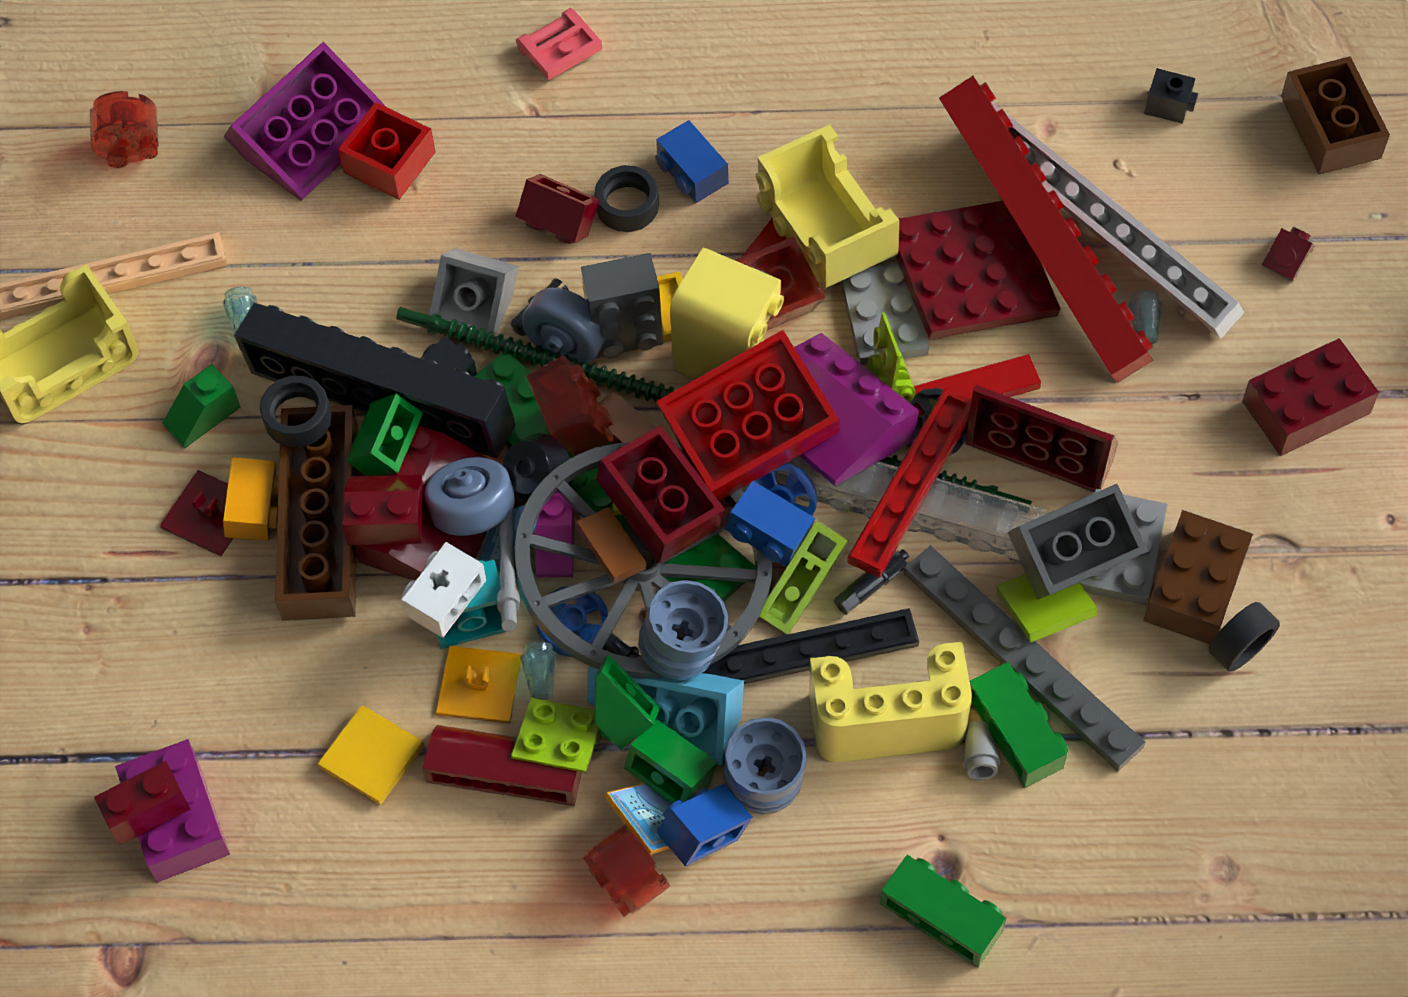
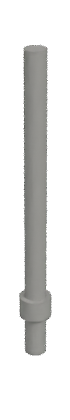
(508, 597)

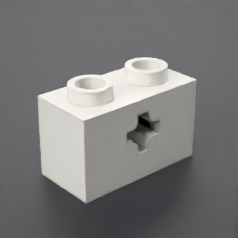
(430, 600)

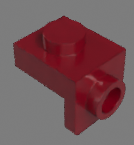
(1288, 252)

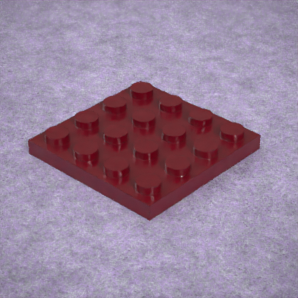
(972, 270)

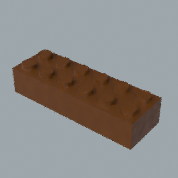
(312, 552)

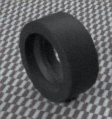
(627, 177)
(287, 389)
(1244, 636)

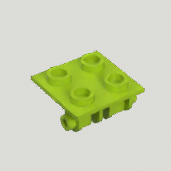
(888, 361)
(557, 735)

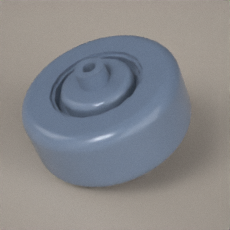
(562, 324)
(469, 496)

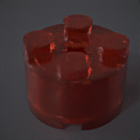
(123, 128)
(627, 870)

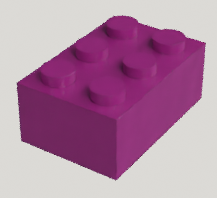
(190, 837)

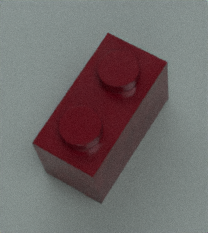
(557, 209)
(142, 803)

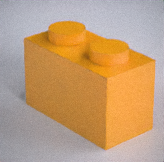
(250, 498)

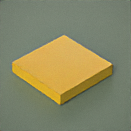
(371, 755)

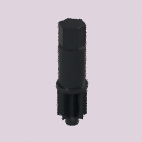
(868, 584)

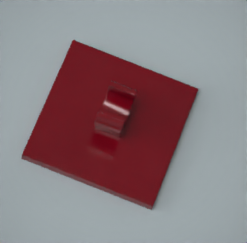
(200, 514)

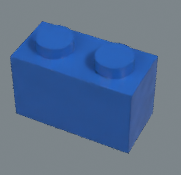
(691, 161)
(769, 524)
(703, 824)

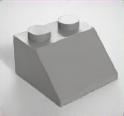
(473, 289)

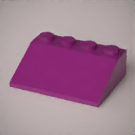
(303, 122)
(870, 413)

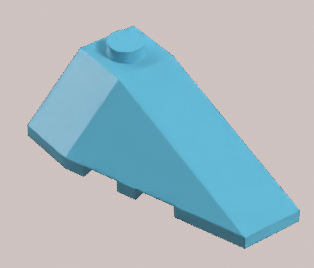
(698, 708)

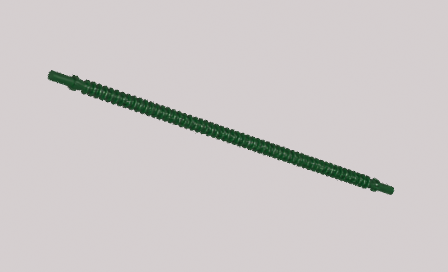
(435, 324)

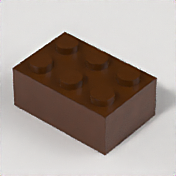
(1335, 115)
(1197, 577)

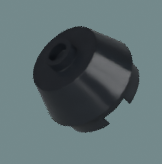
(532, 461)

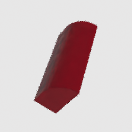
(485, 765)

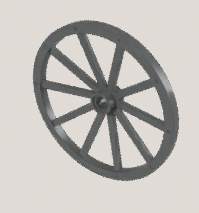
(643, 581)

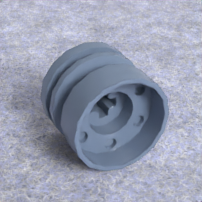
(687, 612)
(768, 745)

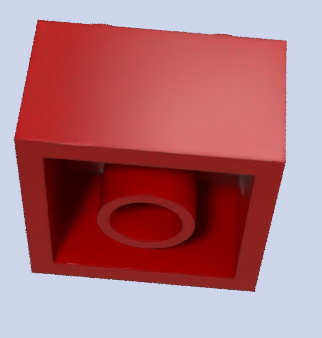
(387, 150)

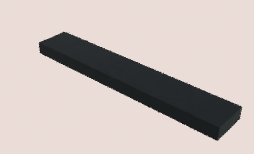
(793, 651)

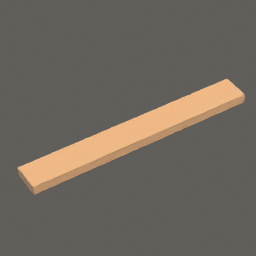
(117, 273)

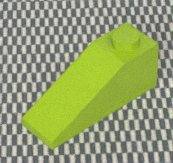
(803, 577)

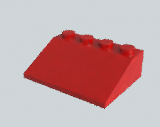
(749, 415)

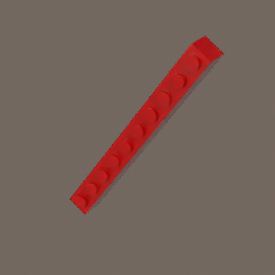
(1046, 230)

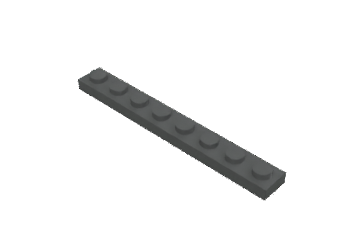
(1008, 643)

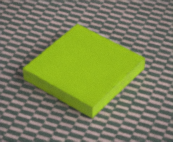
(1048, 614)

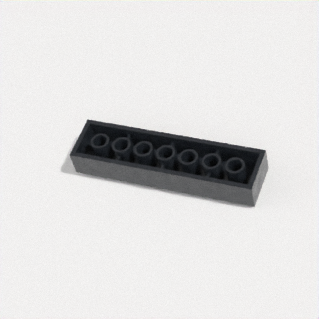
(362, 372)

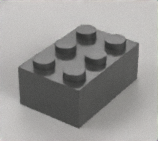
(624, 303)
(1077, 541)

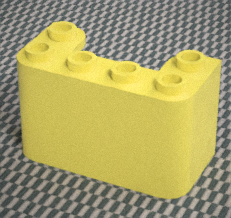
(824, 208)
(719, 312)
(64, 349)
(890, 718)

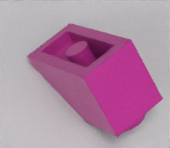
(556, 523)

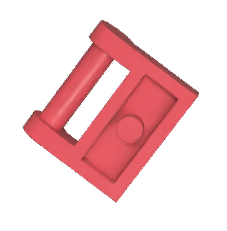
(564, 49)

